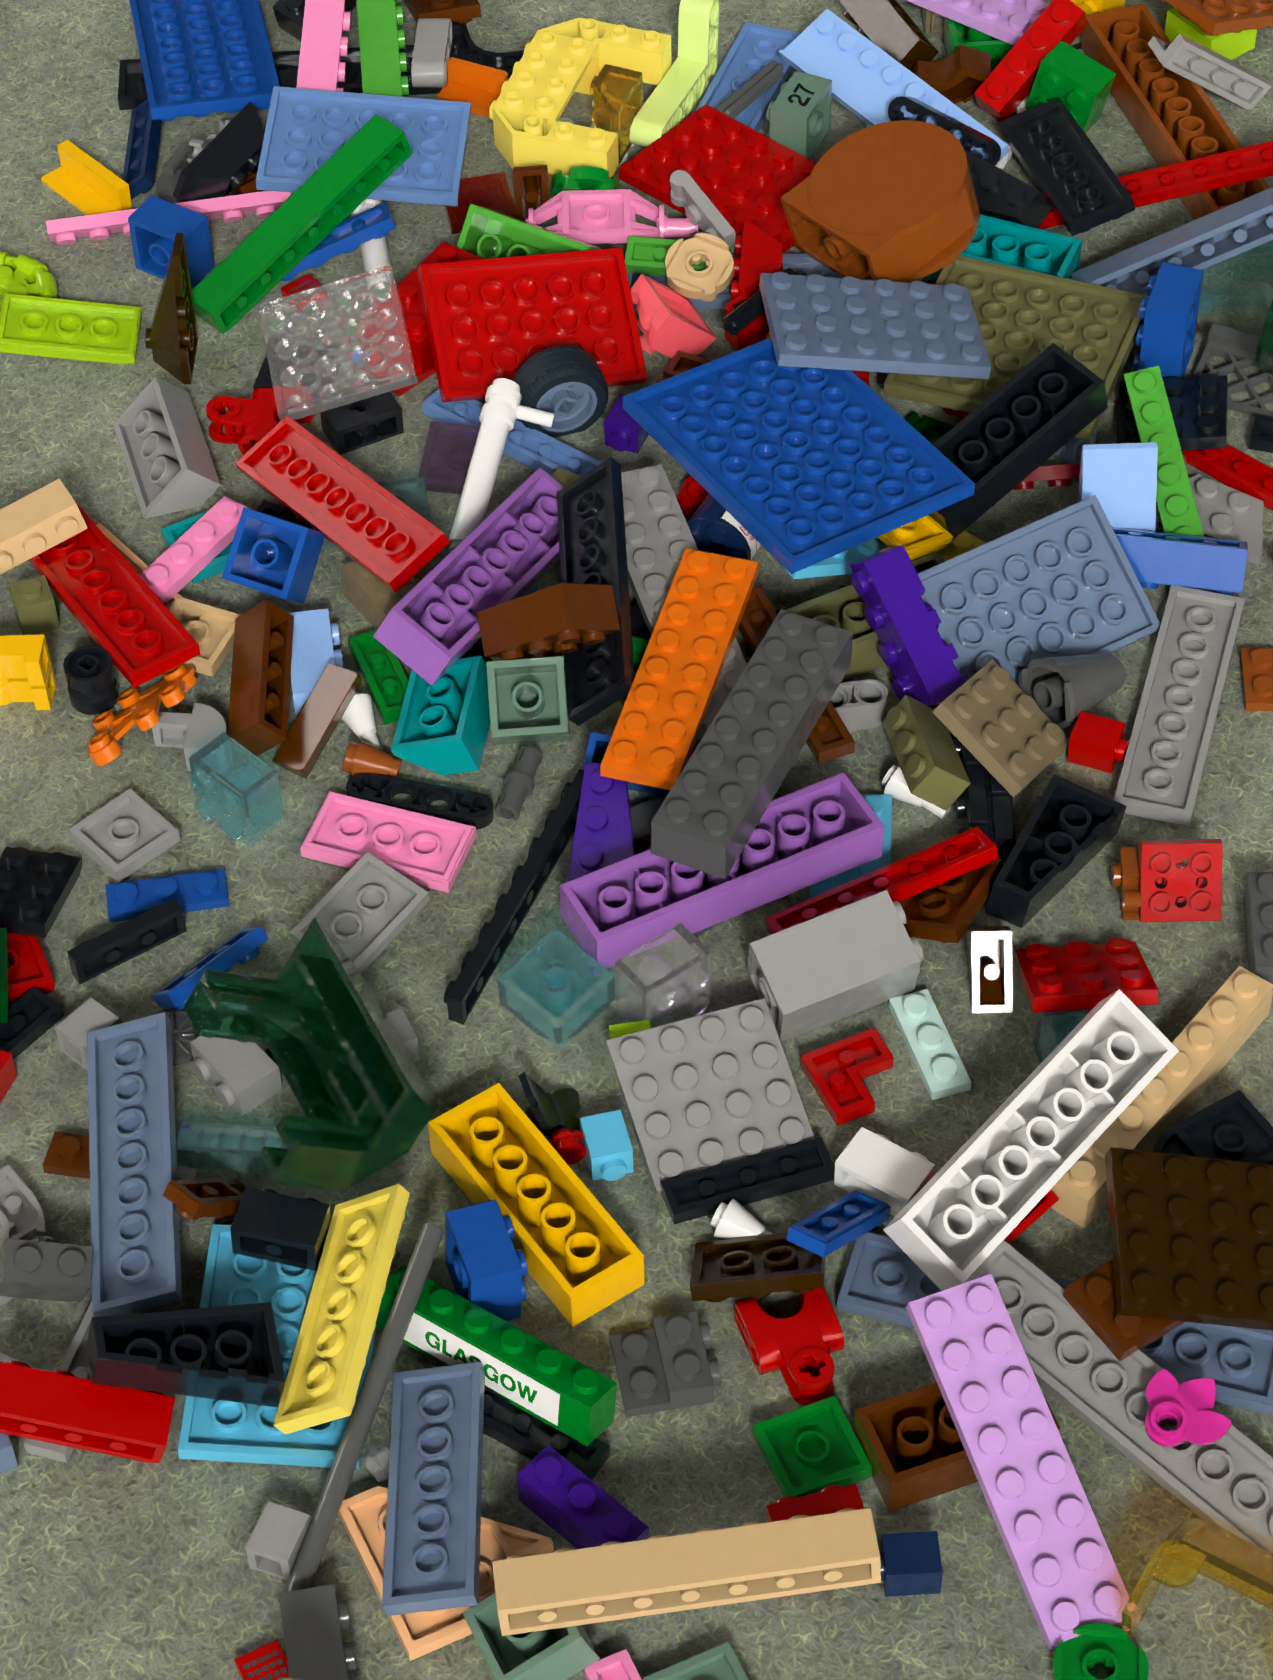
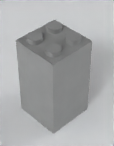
(835, 965)

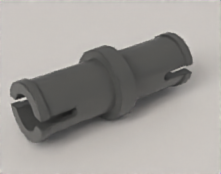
(518, 783)

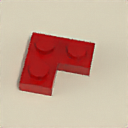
(838, 1072)

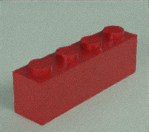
(1017, 71)
(82, 1414)

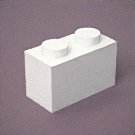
(882, 1169)

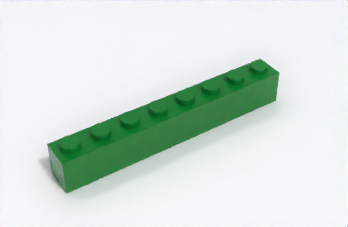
(300, 224)

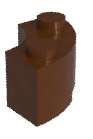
(956, 75)

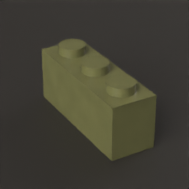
(925, 753)

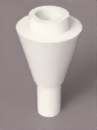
(361, 719)
(897, 787)
(736, 1222)

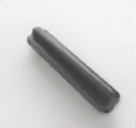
(752, 89)

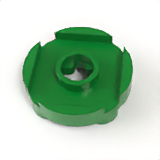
(584, 179)
(1099, 1644)

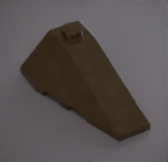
(174, 320)

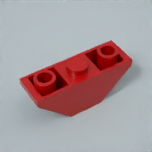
(758, 255)

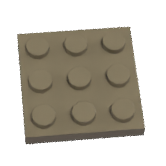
(1002, 727)

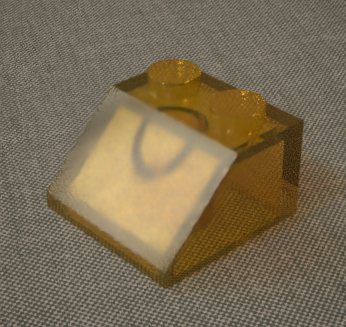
(617, 102)

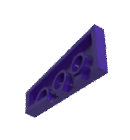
(602, 824)

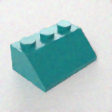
(445, 722)

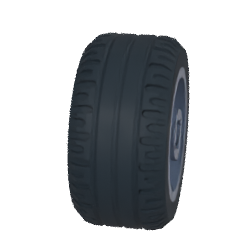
(566, 384)

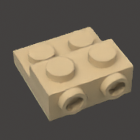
(210, 628)

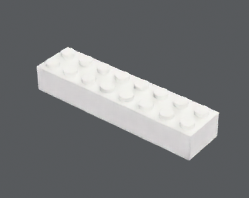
(1030, 1141)

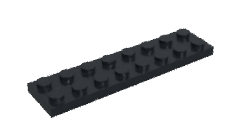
(595, 553)

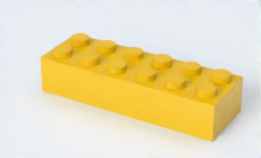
(557, 1222)

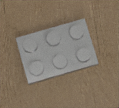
(366, 910)

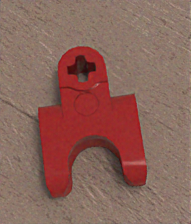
(246, 418)
(794, 1344)

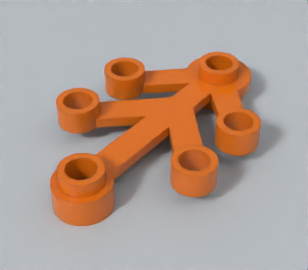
(138, 709)

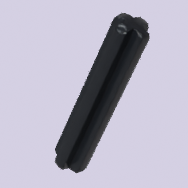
(747, 311)

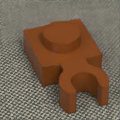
(1126, 877)

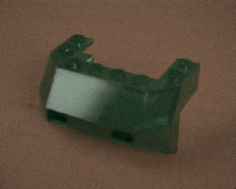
(337, 1056)

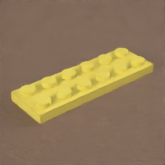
(342, 1310)

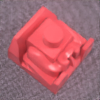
(668, 320)

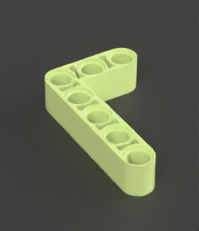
(687, 76)

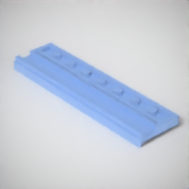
(867, 77)

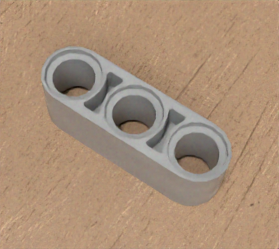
(431, 52)
(861, 703)

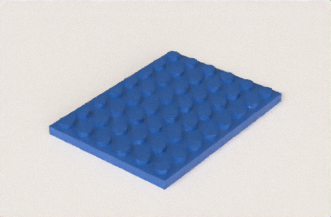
(797, 452)

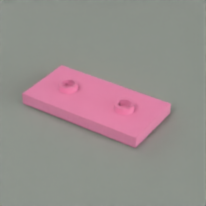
(410, 842)

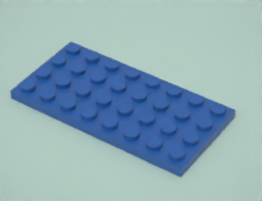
(203, 56)

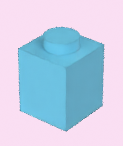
(607, 1145)

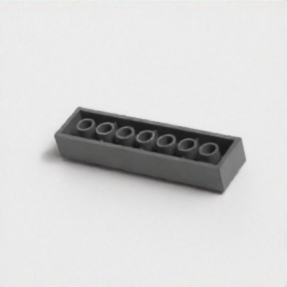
(751, 744)

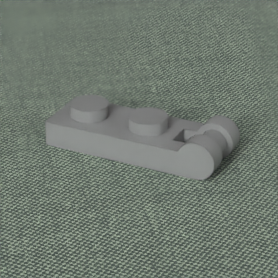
(699, 207)

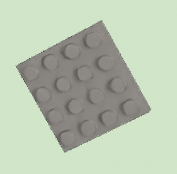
(708, 1090)

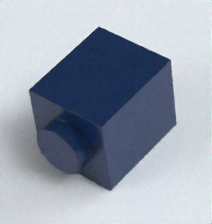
(911, 1563)

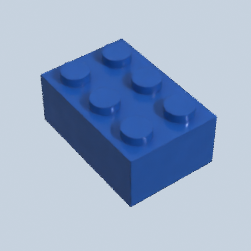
(1169, 320)

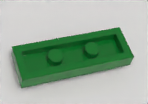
(381, 674)

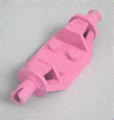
(608, 217)

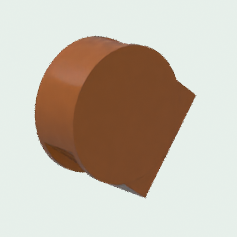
(886, 203)

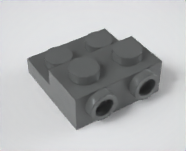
(665, 1365)

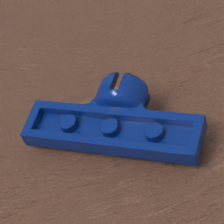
(347, 237)

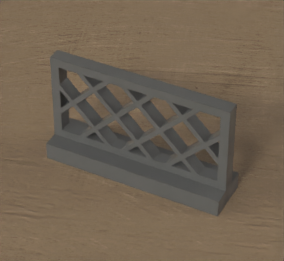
(1240, 351)

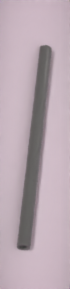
(365, 1409)

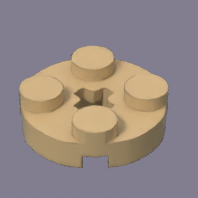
(705, 283)

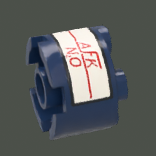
(720, 532)

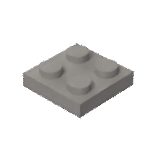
(124, 835)

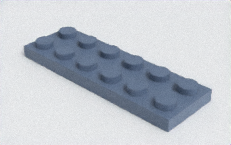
(434, 1490)

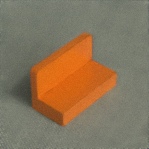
(472, 84)

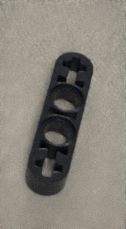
(971, 136)
(422, 796)

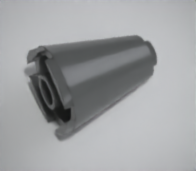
(1071, 684)

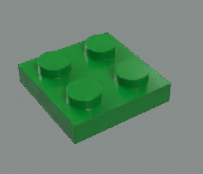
(812, 1449)

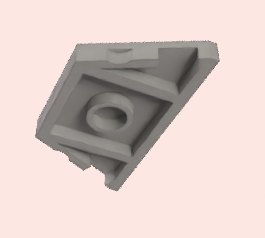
(1228, 514)

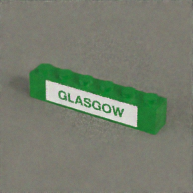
(514, 1362)

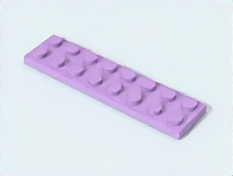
(1019, 1459)

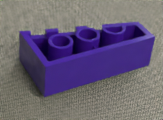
(906, 626)

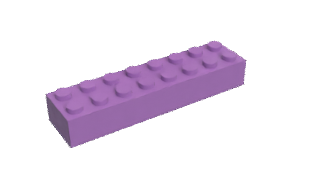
(489, 567)
(792, 847)

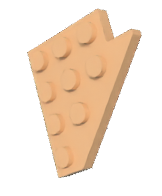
(429, 1630)

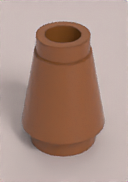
(367, 758)

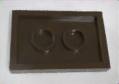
(753, 1268)

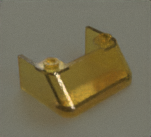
(1203, 1549)

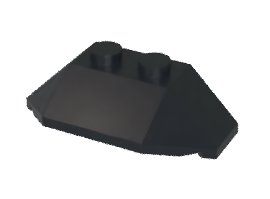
(225, 160)

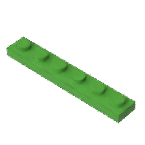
(1156, 424)

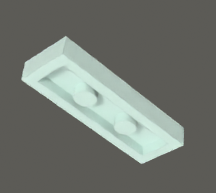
(929, 1044)

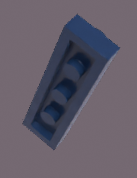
(141, 150)

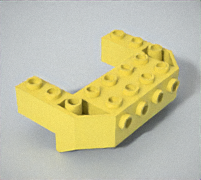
(554, 67)

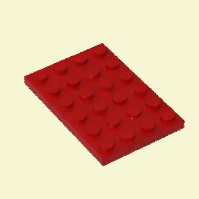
(732, 166)
(504, 310)

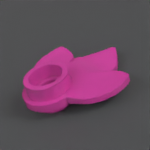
(1187, 1407)

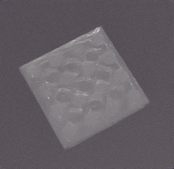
(337, 344)

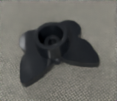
(548, 1109)

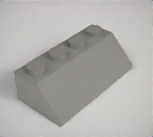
(165, 450)

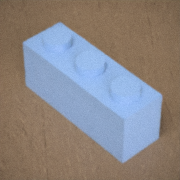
(312, 652)

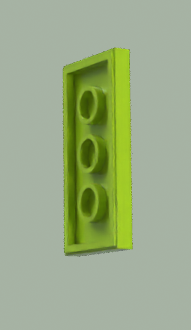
(69, 329)

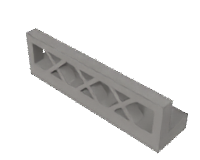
(1211, 70)

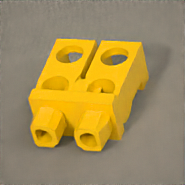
(26, 671)

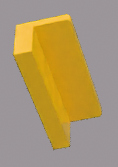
(87, 182)

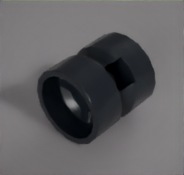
(91, 679)

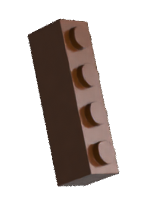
(260, 677)

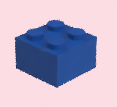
(153, 235)
(273, 555)
(484, 1260)

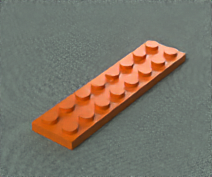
(680, 669)

